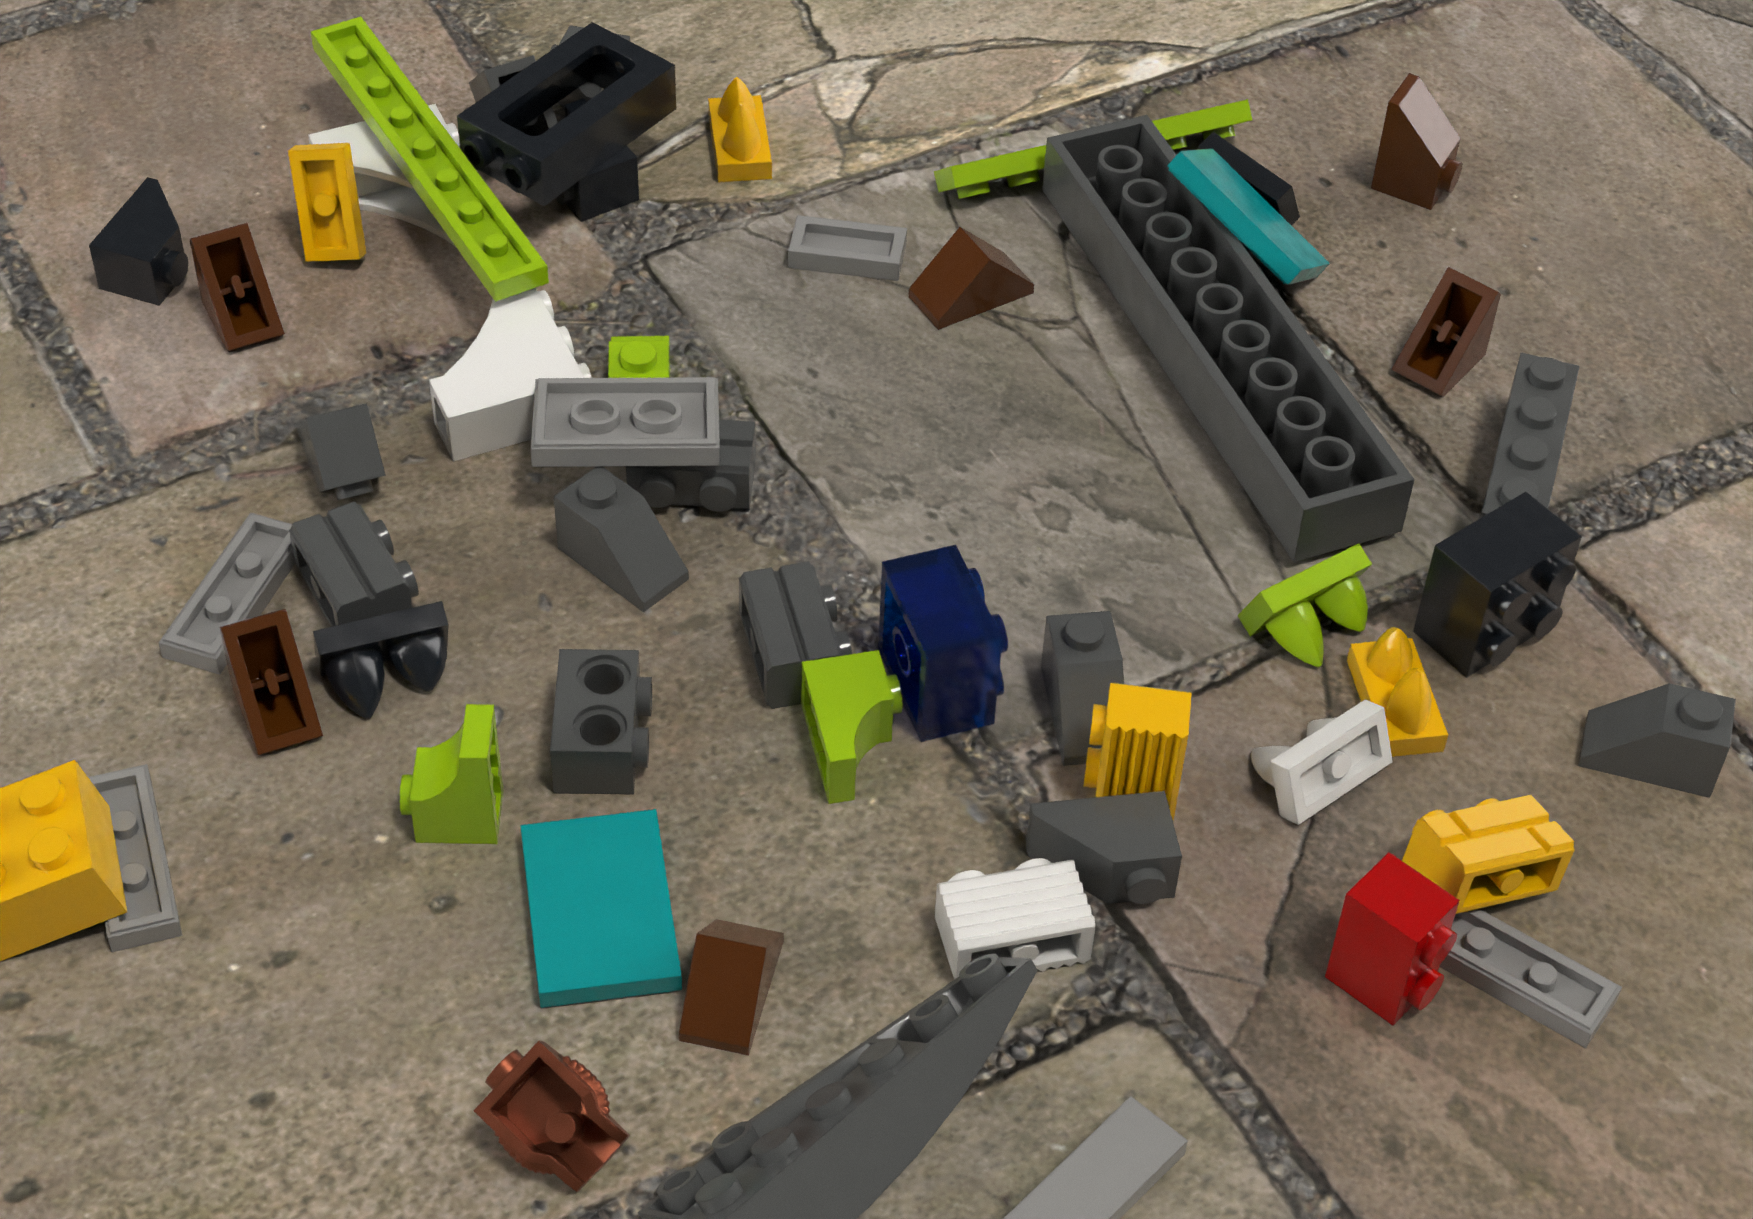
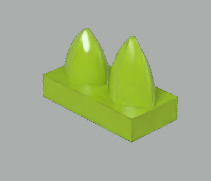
(1289, 611)

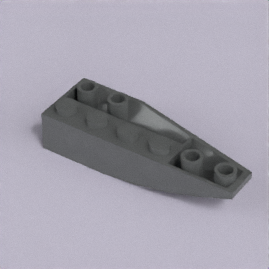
(861, 1118)

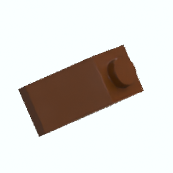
(1416, 148)

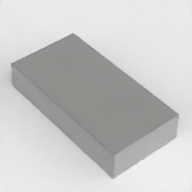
(847, 248)

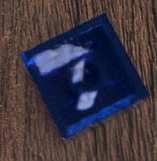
(941, 642)

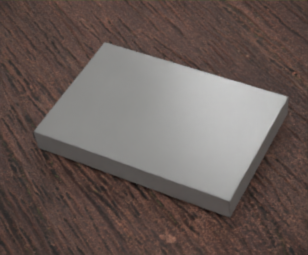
(625, 422)

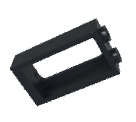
(586, 138)

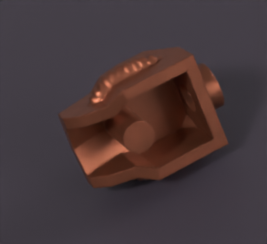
(551, 1115)

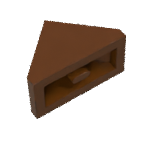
(967, 280)
(235, 287)
(1449, 333)
(270, 681)
(728, 985)

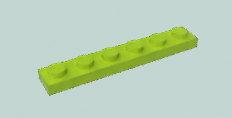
(1023, 165)

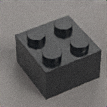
(1497, 584)

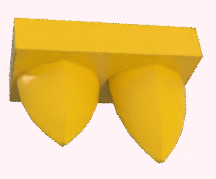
(739, 135)
(327, 202)
(1394, 678)

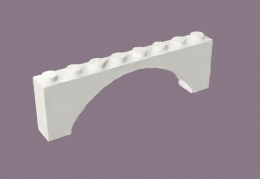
(491, 389)

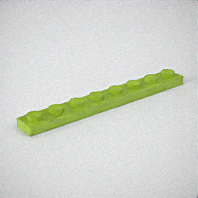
(430, 160)

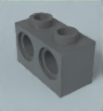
(597, 722)

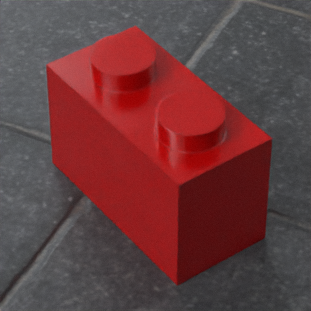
(1393, 939)

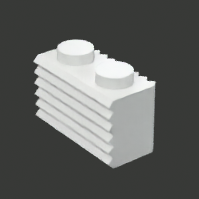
(1016, 914)

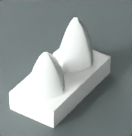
(1327, 762)

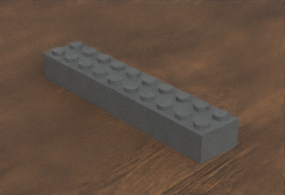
(1227, 342)

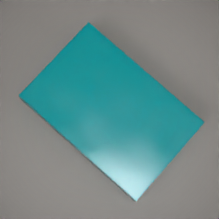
(1248, 215)
(600, 908)

